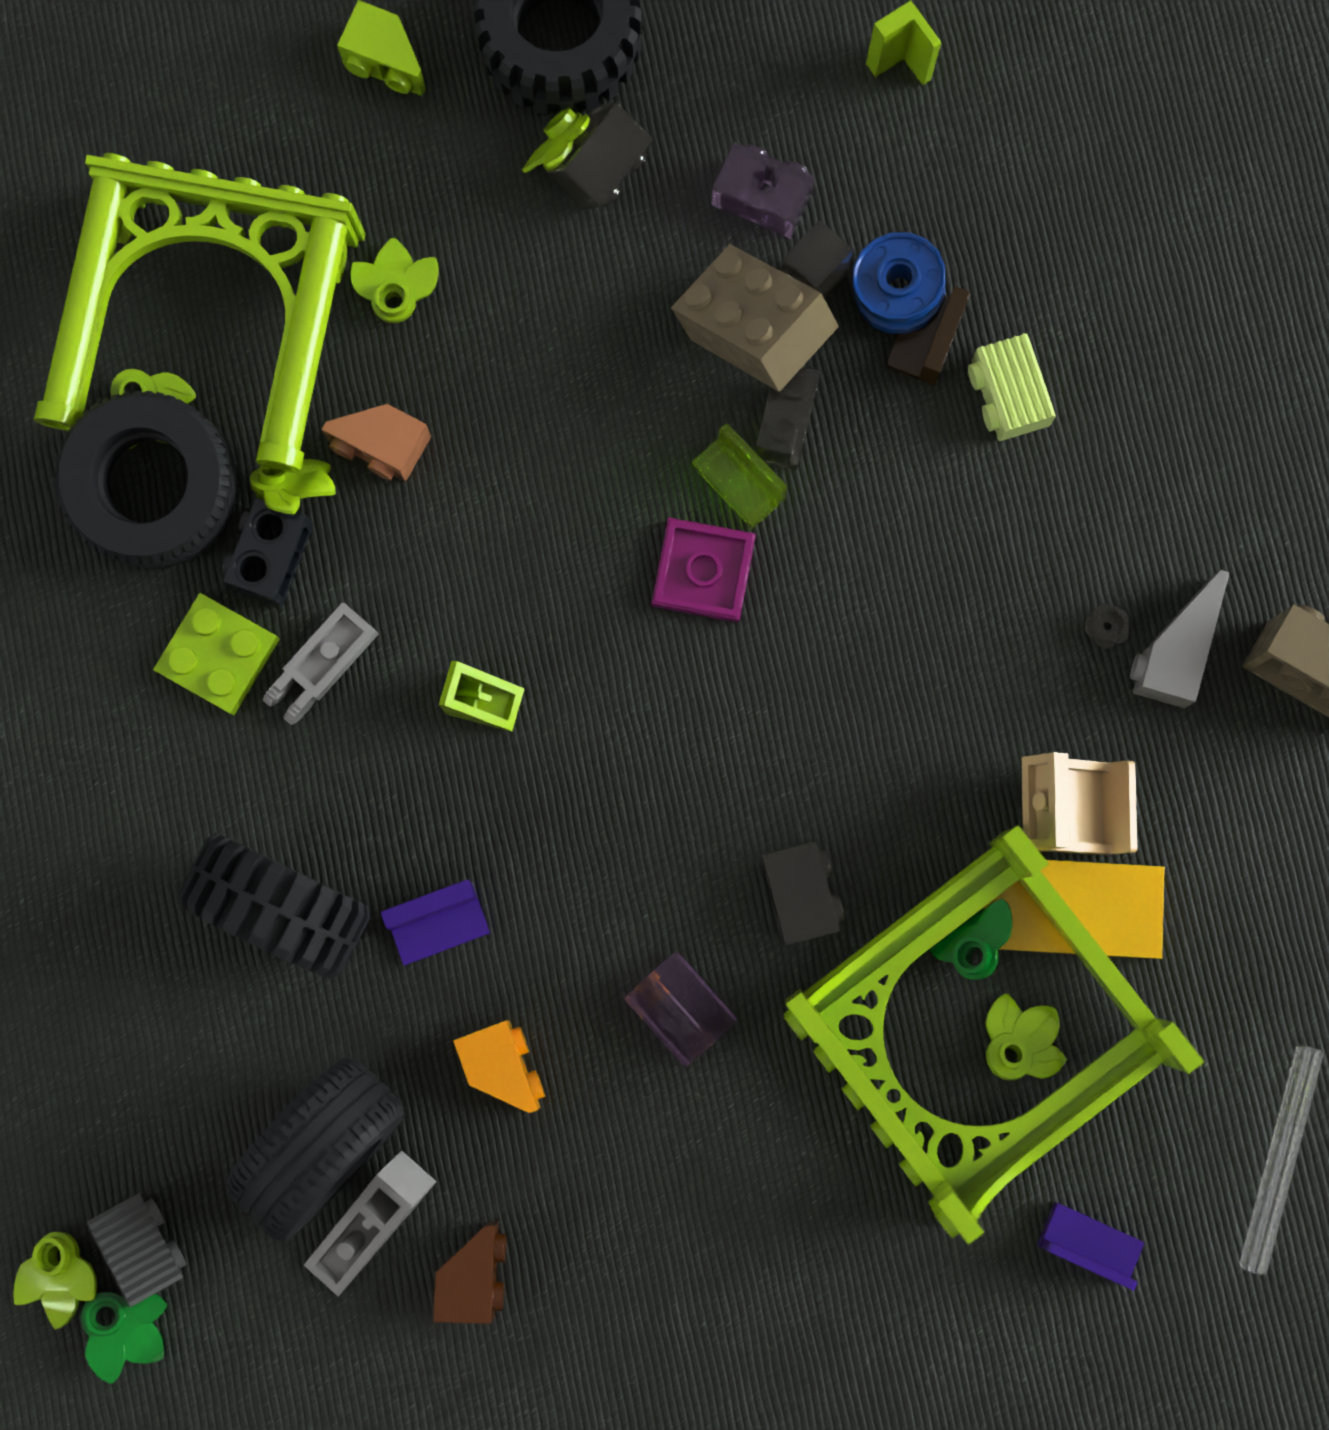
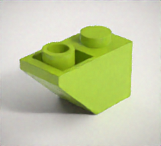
(379, 47)

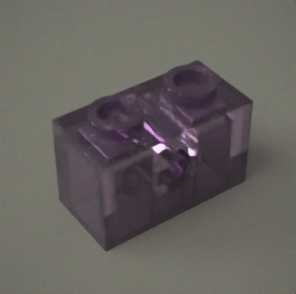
(778, 206)

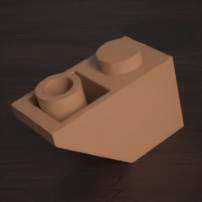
(381, 437)

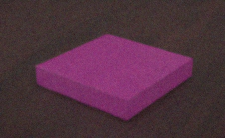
(703, 570)

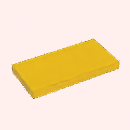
(1112, 901)

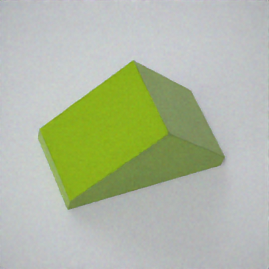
(480, 697)

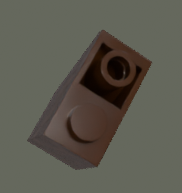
(467, 1281)

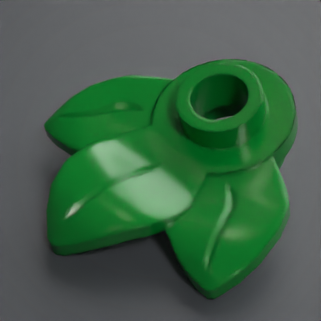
(984, 931)
(127, 1338)

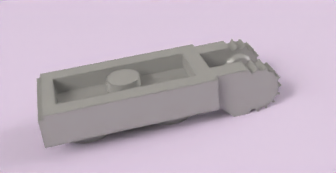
(322, 660)

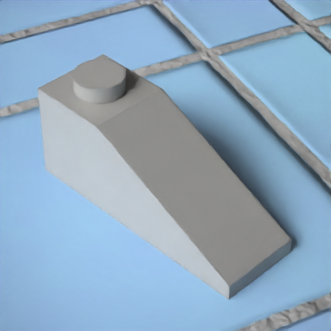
(1177, 657)
(369, 1222)

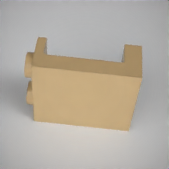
(1079, 805)

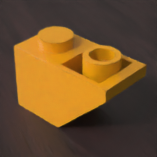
(496, 1065)

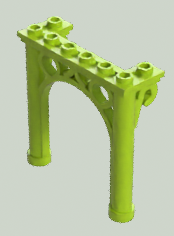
(109, 219)

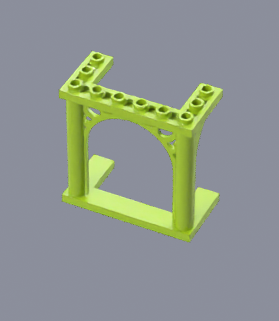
(969, 1186)

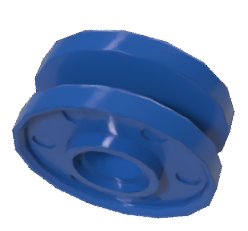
(896, 257)

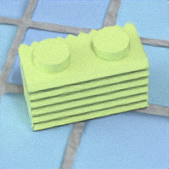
(1011, 388)

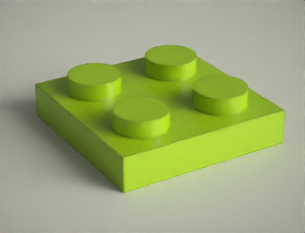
(216, 654)

